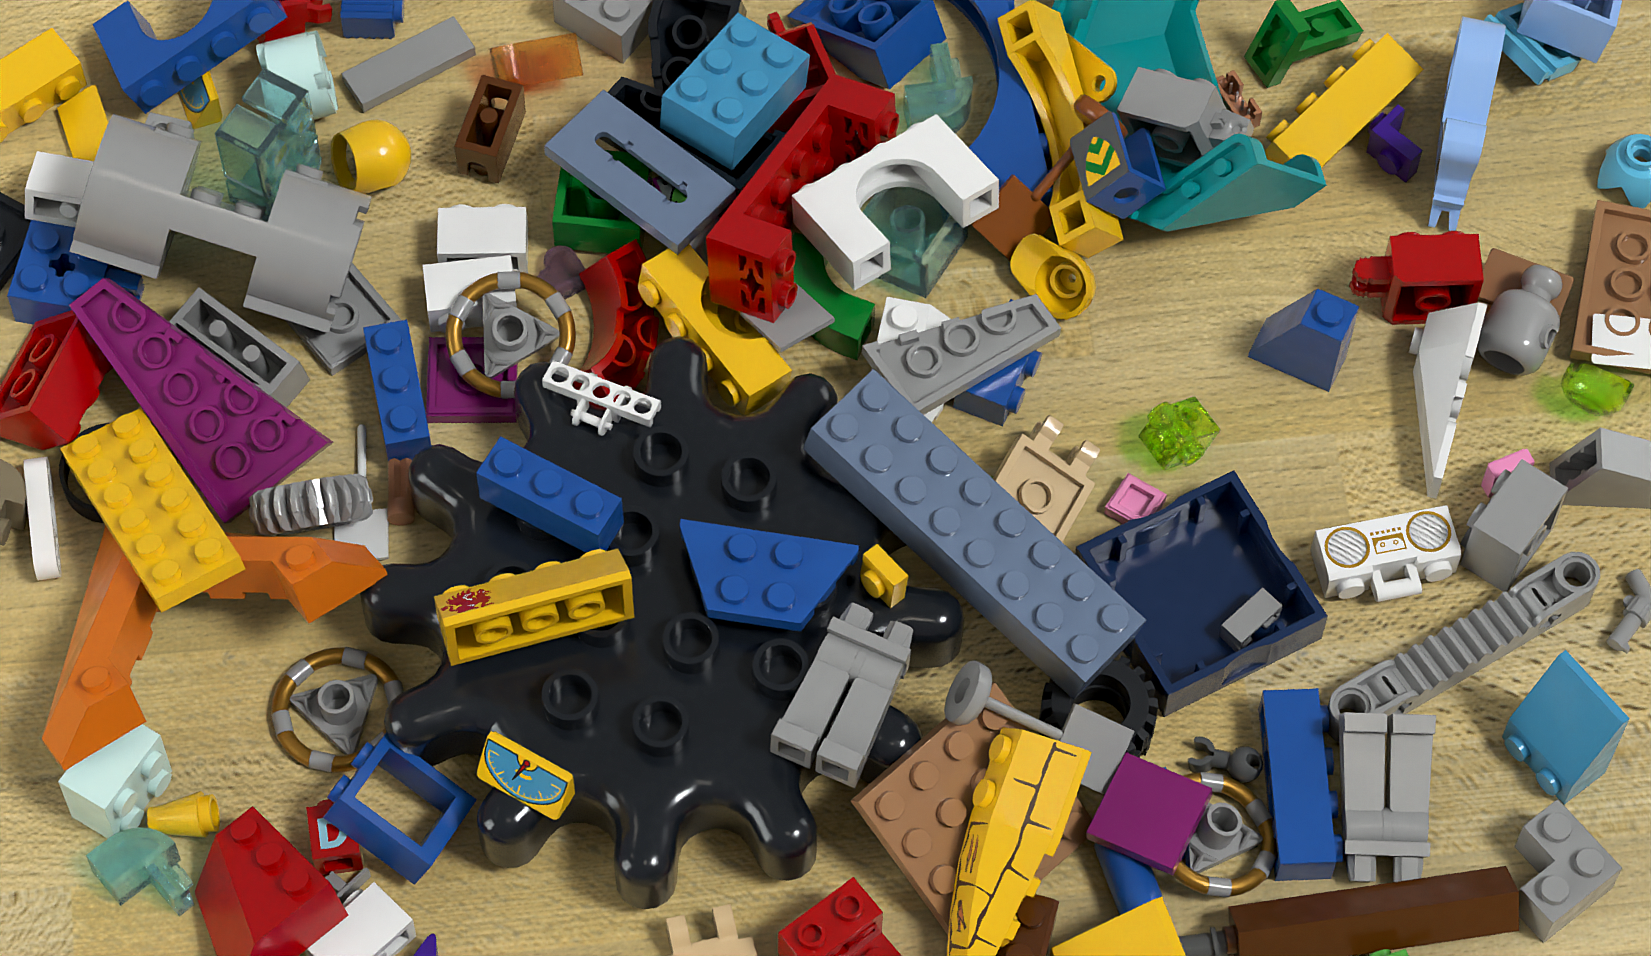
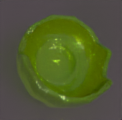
(1595, 390)

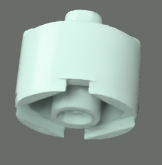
(303, 63)

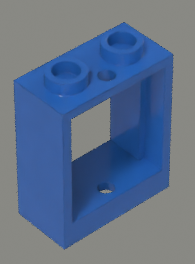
(379, 835)

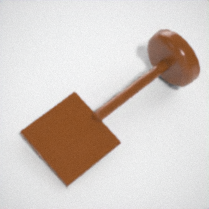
(1020, 208)

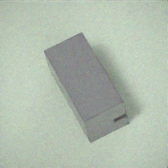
(1256, 612)

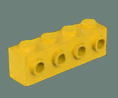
(1347, 105)

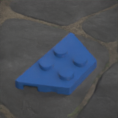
(762, 573)

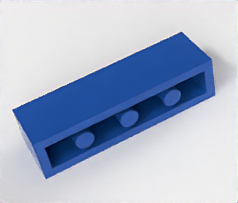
(1298, 784)

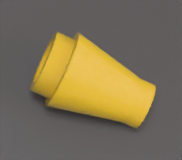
(188, 816)

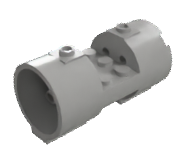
(143, 196)

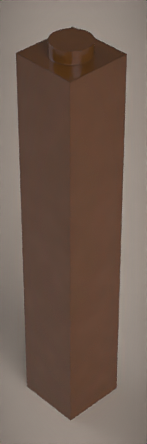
(1377, 916)

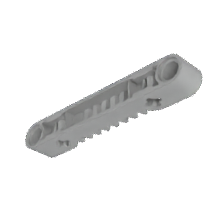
(1470, 643)

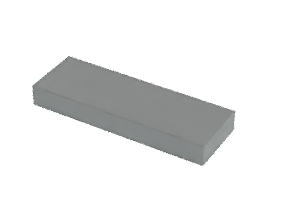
(408, 64)

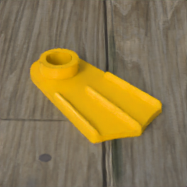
(1092, 72)

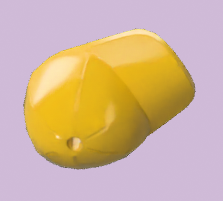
(1048, 270)

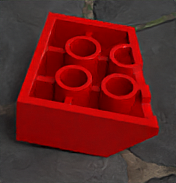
(263, 893)

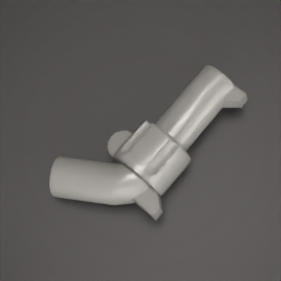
(1636, 611)

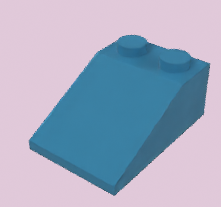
(1565, 729)

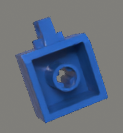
(53, 277)

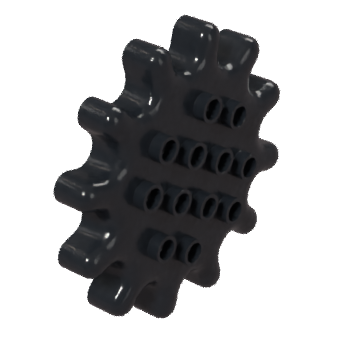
(668, 708)

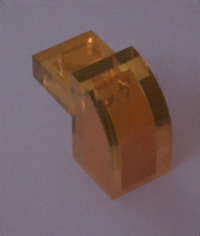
(537, 60)

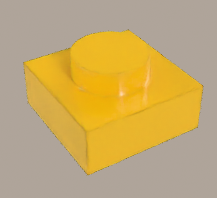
(883, 576)

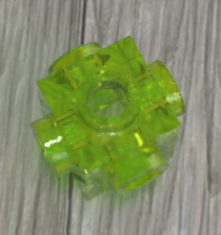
(1178, 432)

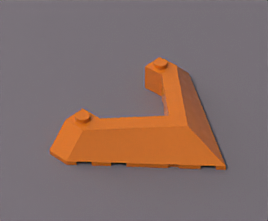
(115, 619)

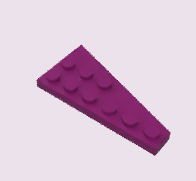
(207, 412)

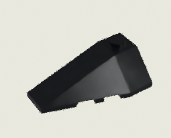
(682, 31)

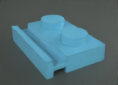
(1530, 55)

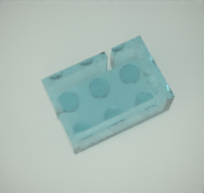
(260, 150)

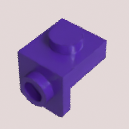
(1390, 147)

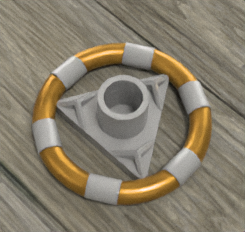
(508, 331)
(334, 709)
(1224, 836)

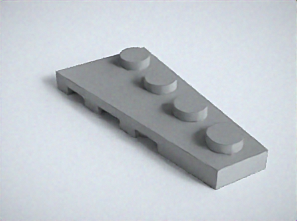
(961, 353)

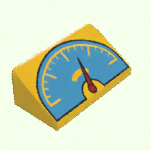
(201, 102)
(525, 776)

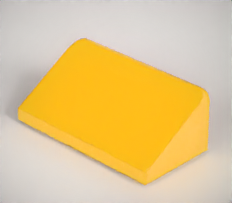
(84, 123)

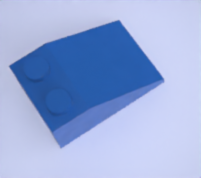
(874, 37)

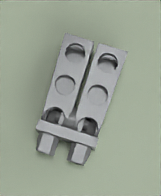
(844, 659)
(1402, 825)

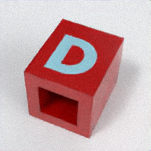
(330, 846)

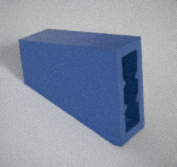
(1308, 338)

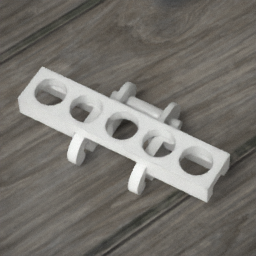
(585, 394)

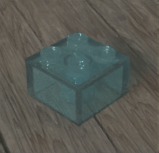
(919, 234)

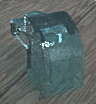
(946, 95)
(136, 859)

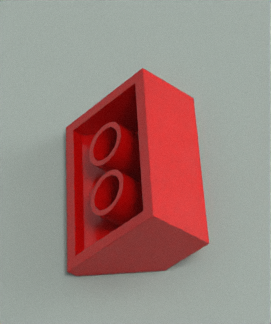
(51, 383)

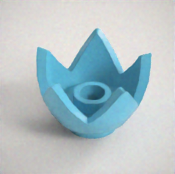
(1625, 171)

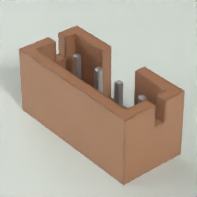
(1231, 93)

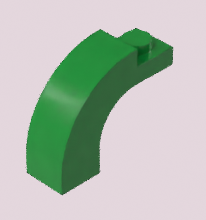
(852, 314)

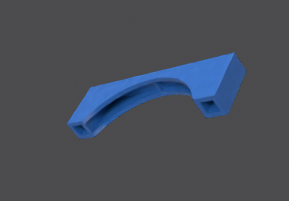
(1011, 136)

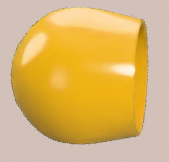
(378, 152)

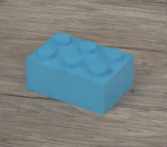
(734, 91)

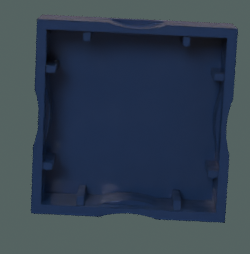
(1188, 576)

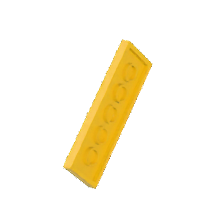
(152, 509)

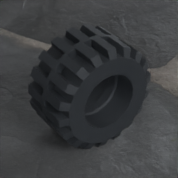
(1118, 687)

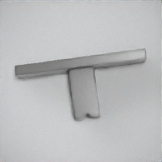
(345, 890)

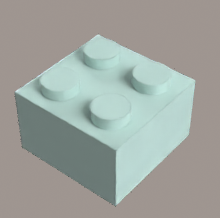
(117, 782)

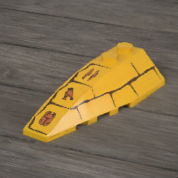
(1013, 823)

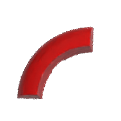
(622, 321)

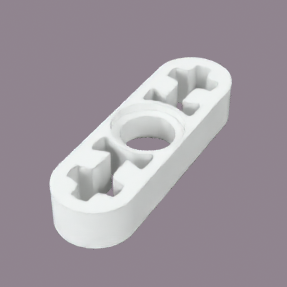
(42, 518)

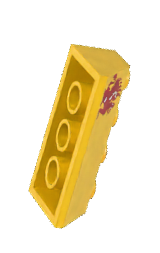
(535, 605)

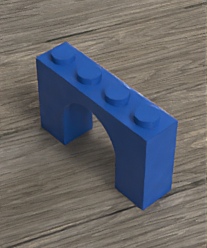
(158, 69)

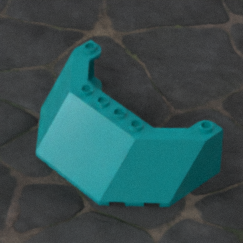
(1233, 176)

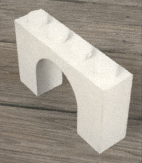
(920, 158)

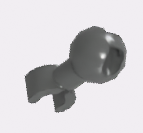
(1238, 762)

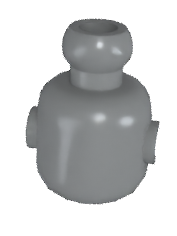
(1522, 323)

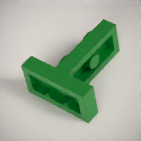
(1295, 35)

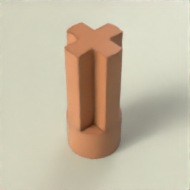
(400, 504)

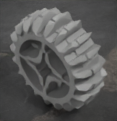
(310, 505)

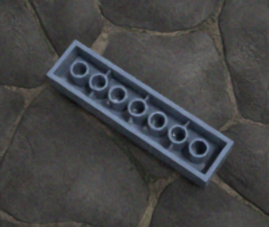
(973, 533)

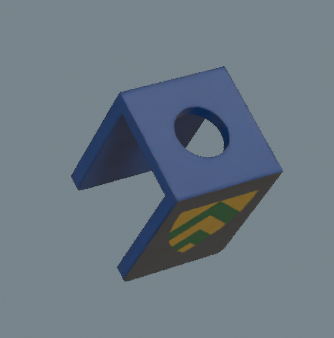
(1116, 171)

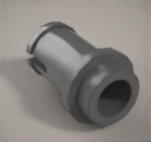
(1204, 944)

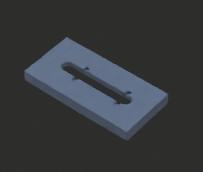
(669, 222)

